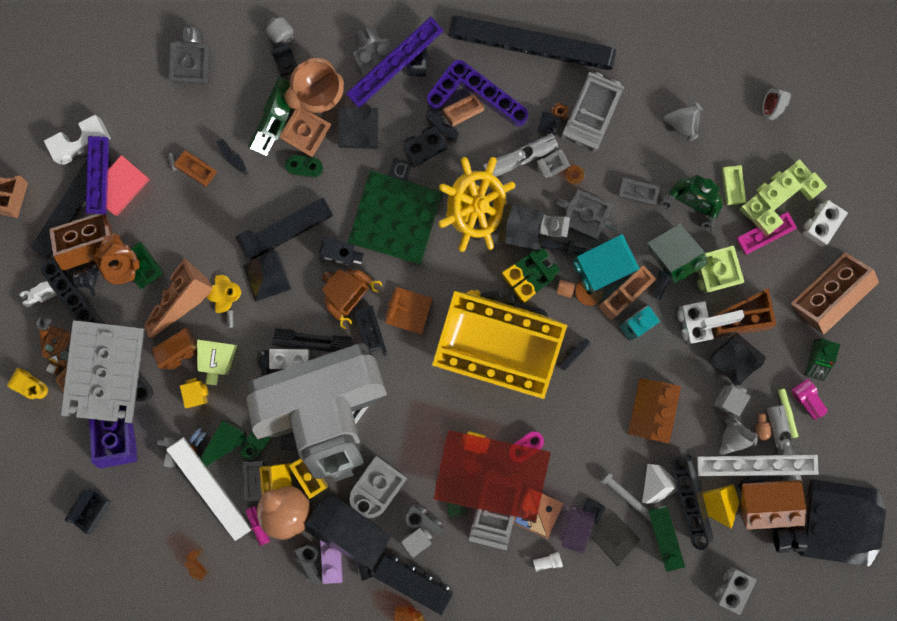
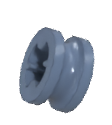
(198, 437)

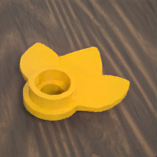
(220, 293)

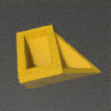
(722, 504)

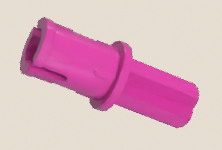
(261, 537)

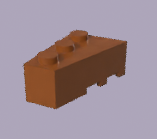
(757, 316)

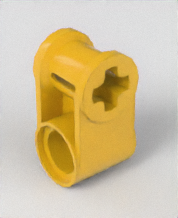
(25, 384)

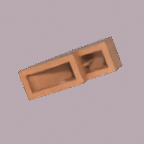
(627, 292)

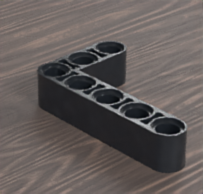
(259, 243)

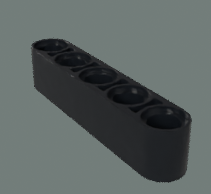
(694, 491)

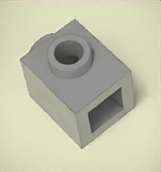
(417, 541)

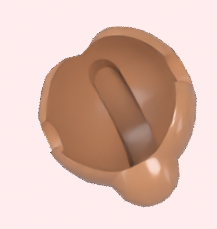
(314, 86)
(283, 512)

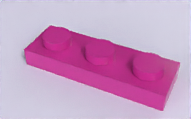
(755, 238)

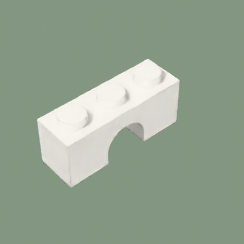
(63, 150)

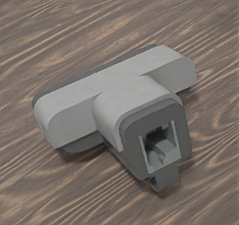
(317, 406)

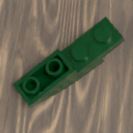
(273, 120)

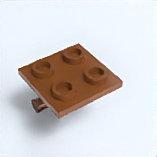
(408, 310)

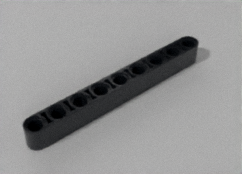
(532, 42)
(80, 308)

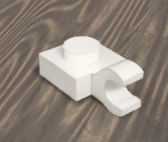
(41, 293)

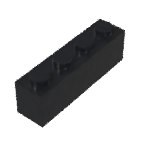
(413, 583)

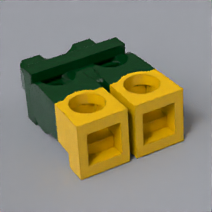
(534, 270)

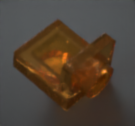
(195, 568)

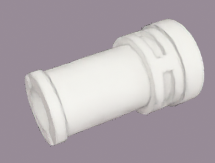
(553, 560)

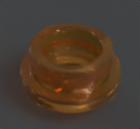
(575, 168)

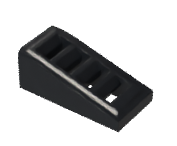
(418, 68)

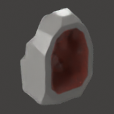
(775, 103)

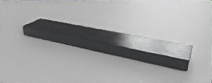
(64, 212)

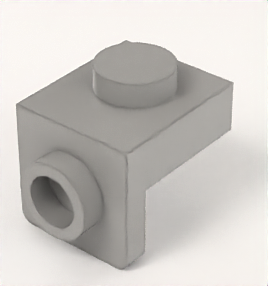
(553, 164)
(169, 461)

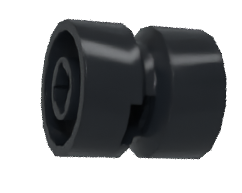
(793, 539)

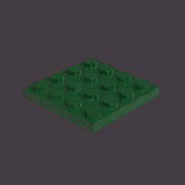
(395, 217)

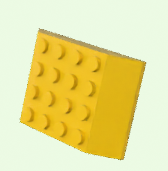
(499, 344)

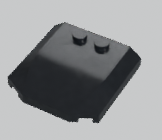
(844, 522)

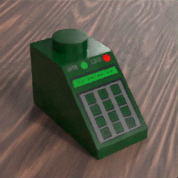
(821, 359)

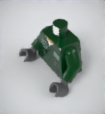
(698, 194)

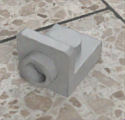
(554, 226)

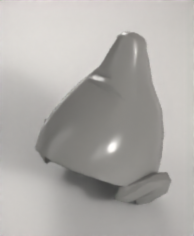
(685, 120)
(736, 437)

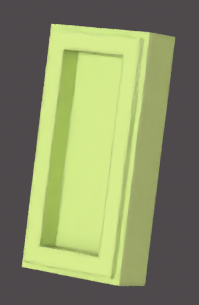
(733, 185)

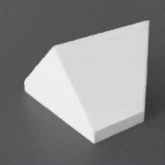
(658, 484)

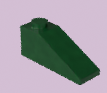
(224, 441)
(666, 538)

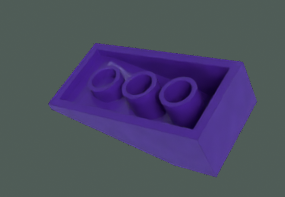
(112, 442)

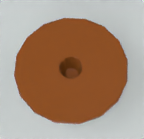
(587, 298)

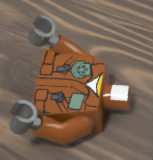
(54, 344)

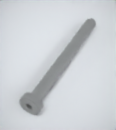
(607, 479)

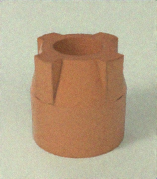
(565, 288)

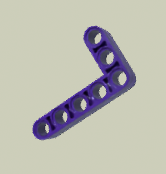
(484, 84)

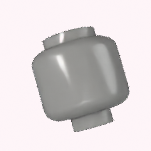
(279, 31)

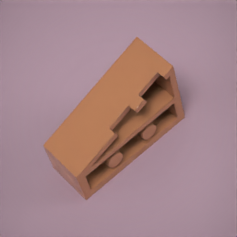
(12, 195)

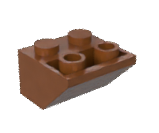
(175, 349)

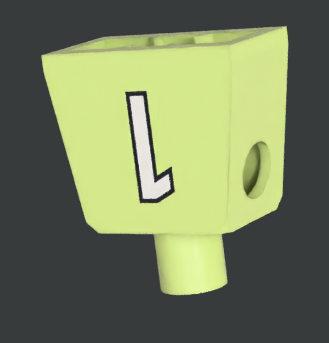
(214, 359)

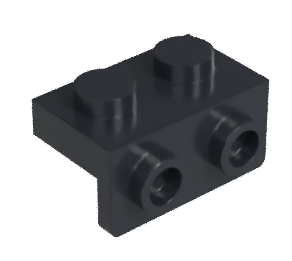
(88, 510)

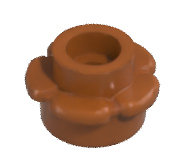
(564, 108)

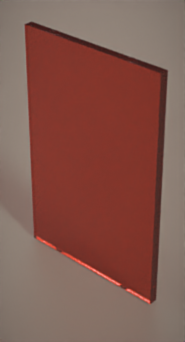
(491, 475)

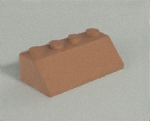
(835, 292)

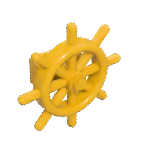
(469, 202)

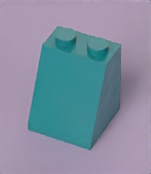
(605, 264)

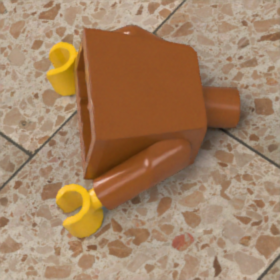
(344, 291)

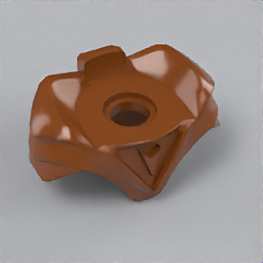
(113, 249)

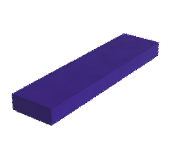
(97, 175)

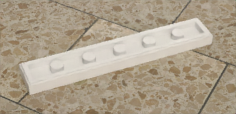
(758, 465)
(208, 488)

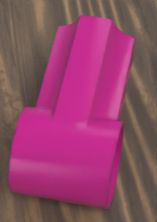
(807, 395)

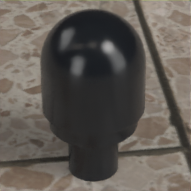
(263, 361)

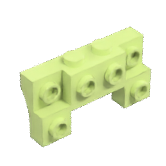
(769, 197)

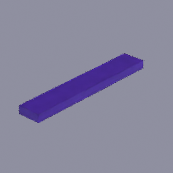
(394, 62)

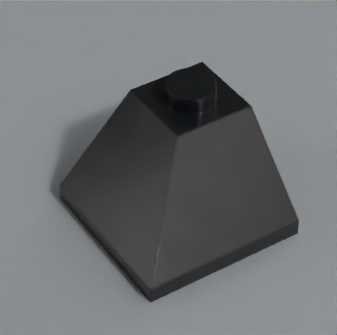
(267, 276)

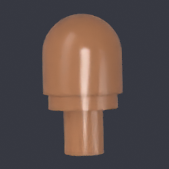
(763, 428)

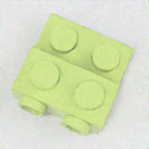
(721, 271)

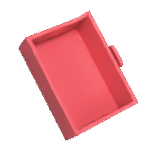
(123, 184)

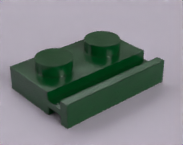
(148, 267)

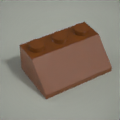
(77, 240)
(654, 410)
(773, 504)

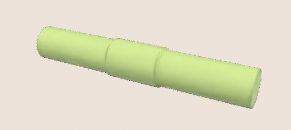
(784, 400)

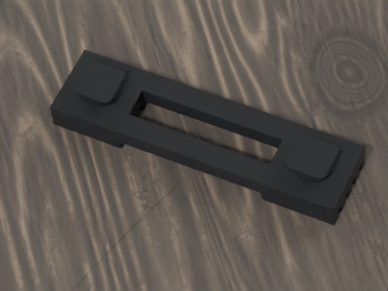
(287, 338)

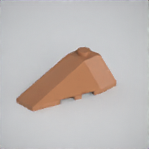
(184, 293)

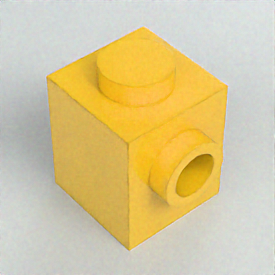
(194, 393)

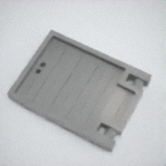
(102, 371)

